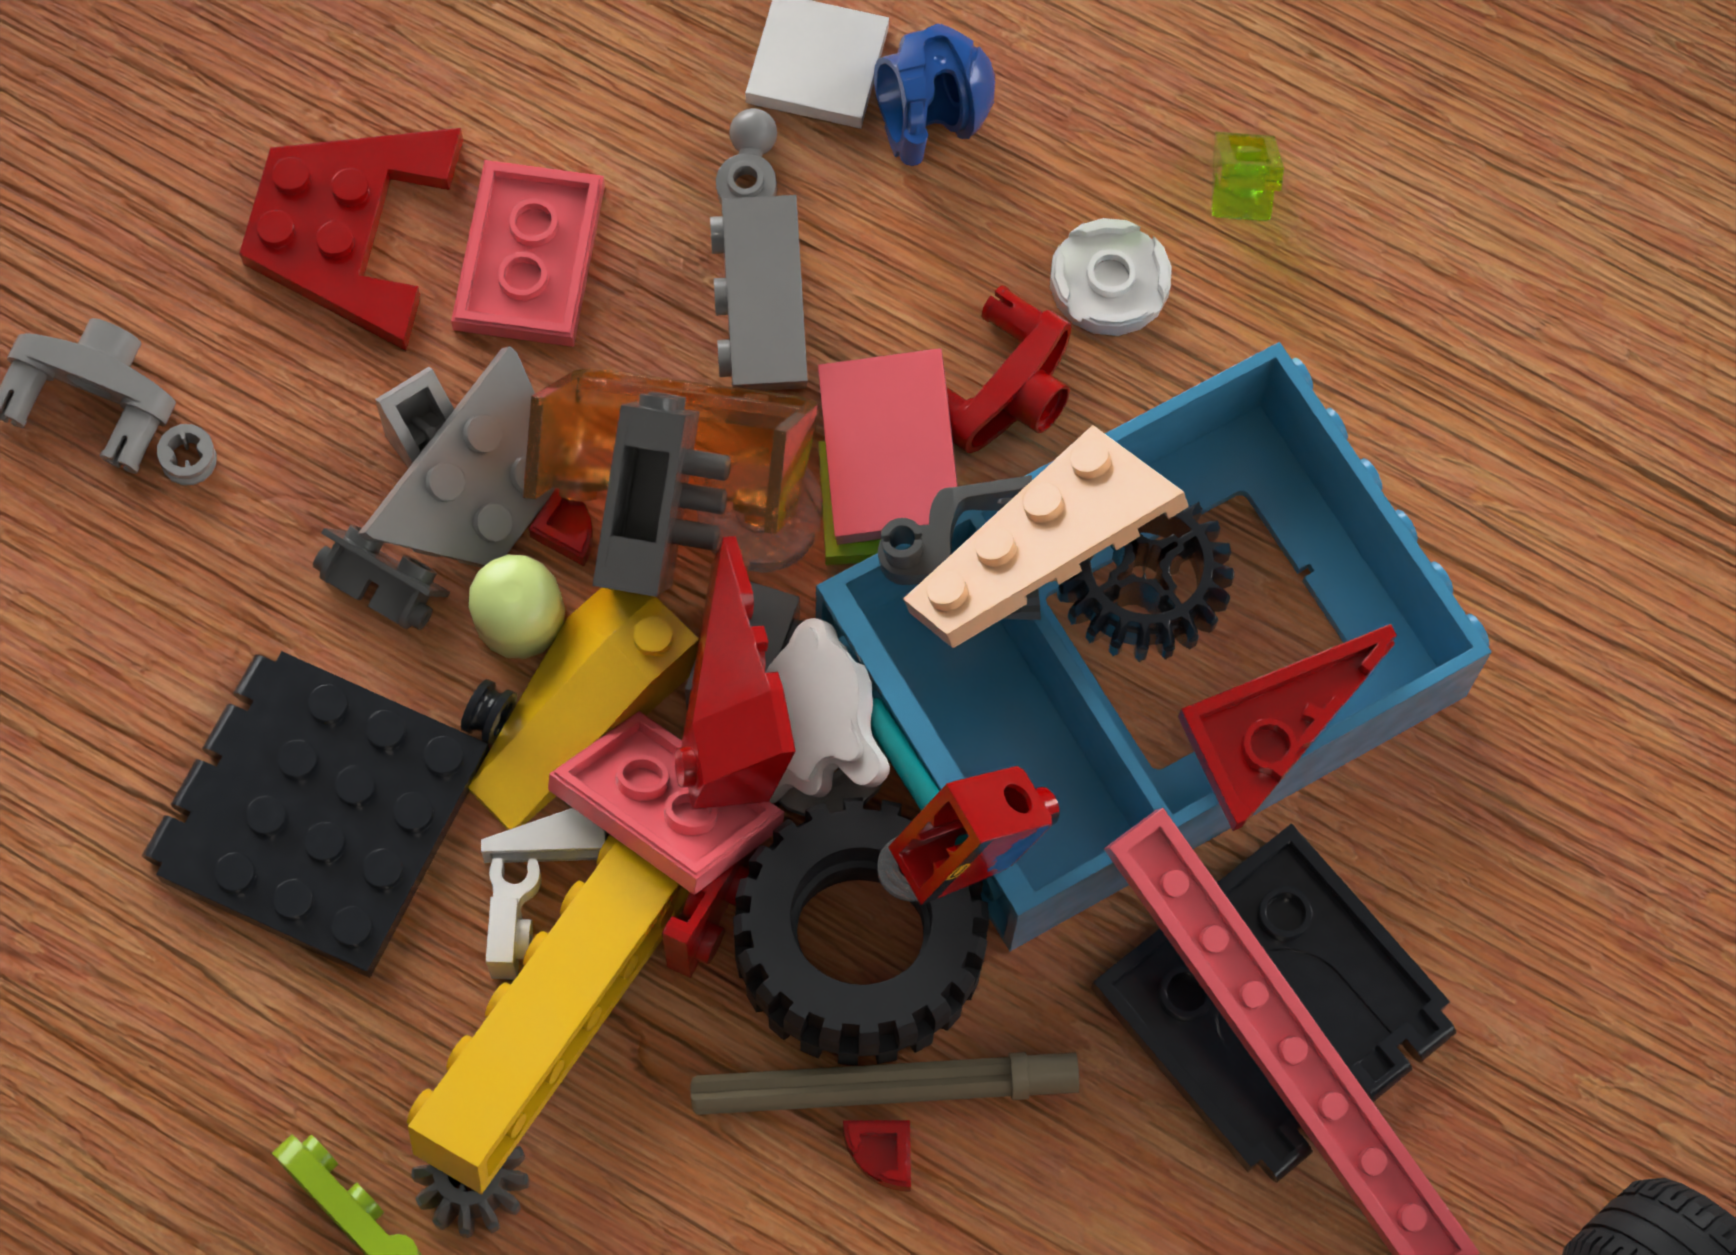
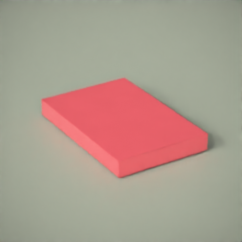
(528, 253)
(885, 440)
(633, 794)

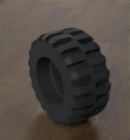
(833, 1013)

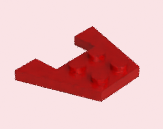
(321, 217)

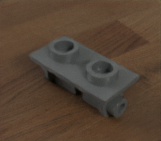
(402, 585)

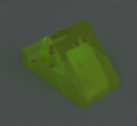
(1245, 175)

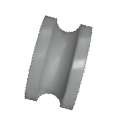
(184, 435)

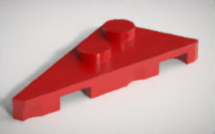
(1264, 726)
(701, 936)

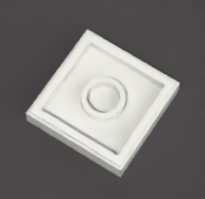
(817, 61)

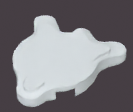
(827, 712)

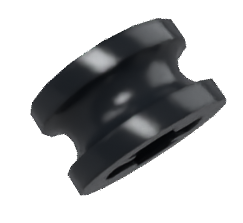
(488, 711)

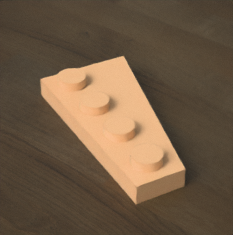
(1065, 515)

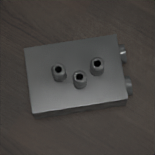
(650, 494)

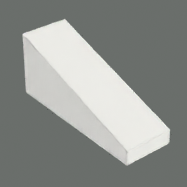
(552, 838)

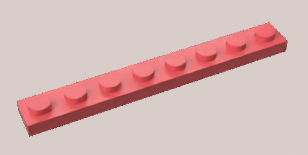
(1285, 1040)

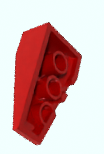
(736, 713)

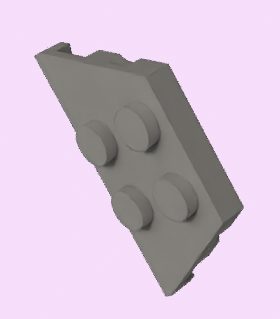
(468, 481)

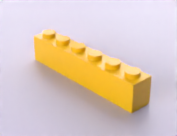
(544, 1017)

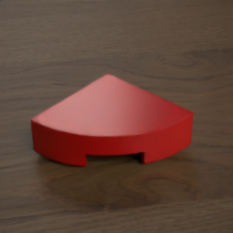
(564, 528)
(881, 1150)

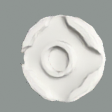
(1110, 277)

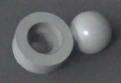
(752, 134)

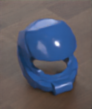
(930, 81)

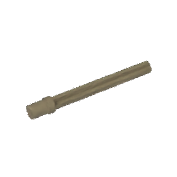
(1011, 1076)

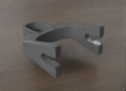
(933, 542)

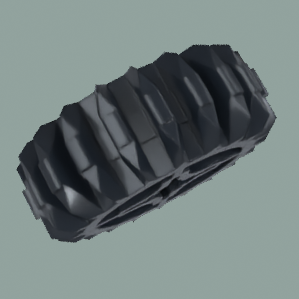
(1168, 616)

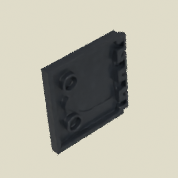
(316, 810)
(1335, 960)

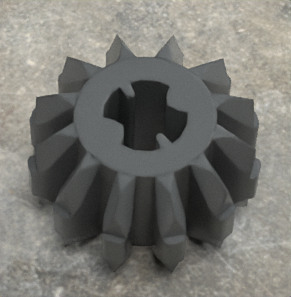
(471, 1204)

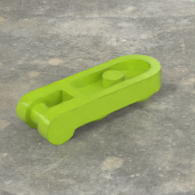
(350, 1210)

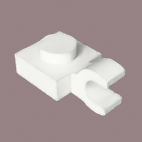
(507, 931)

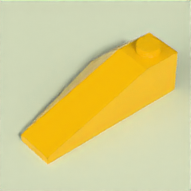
(604, 666)

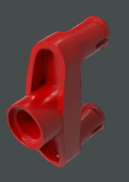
(1023, 383)

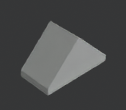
(413, 413)

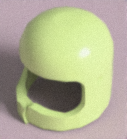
(516, 606)

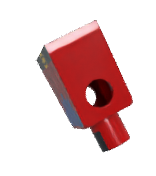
(997, 812)

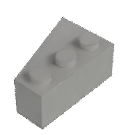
(760, 293)

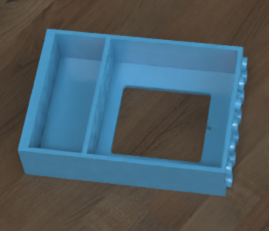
(1033, 704)

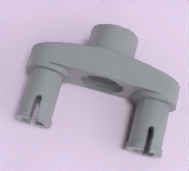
(96, 365)

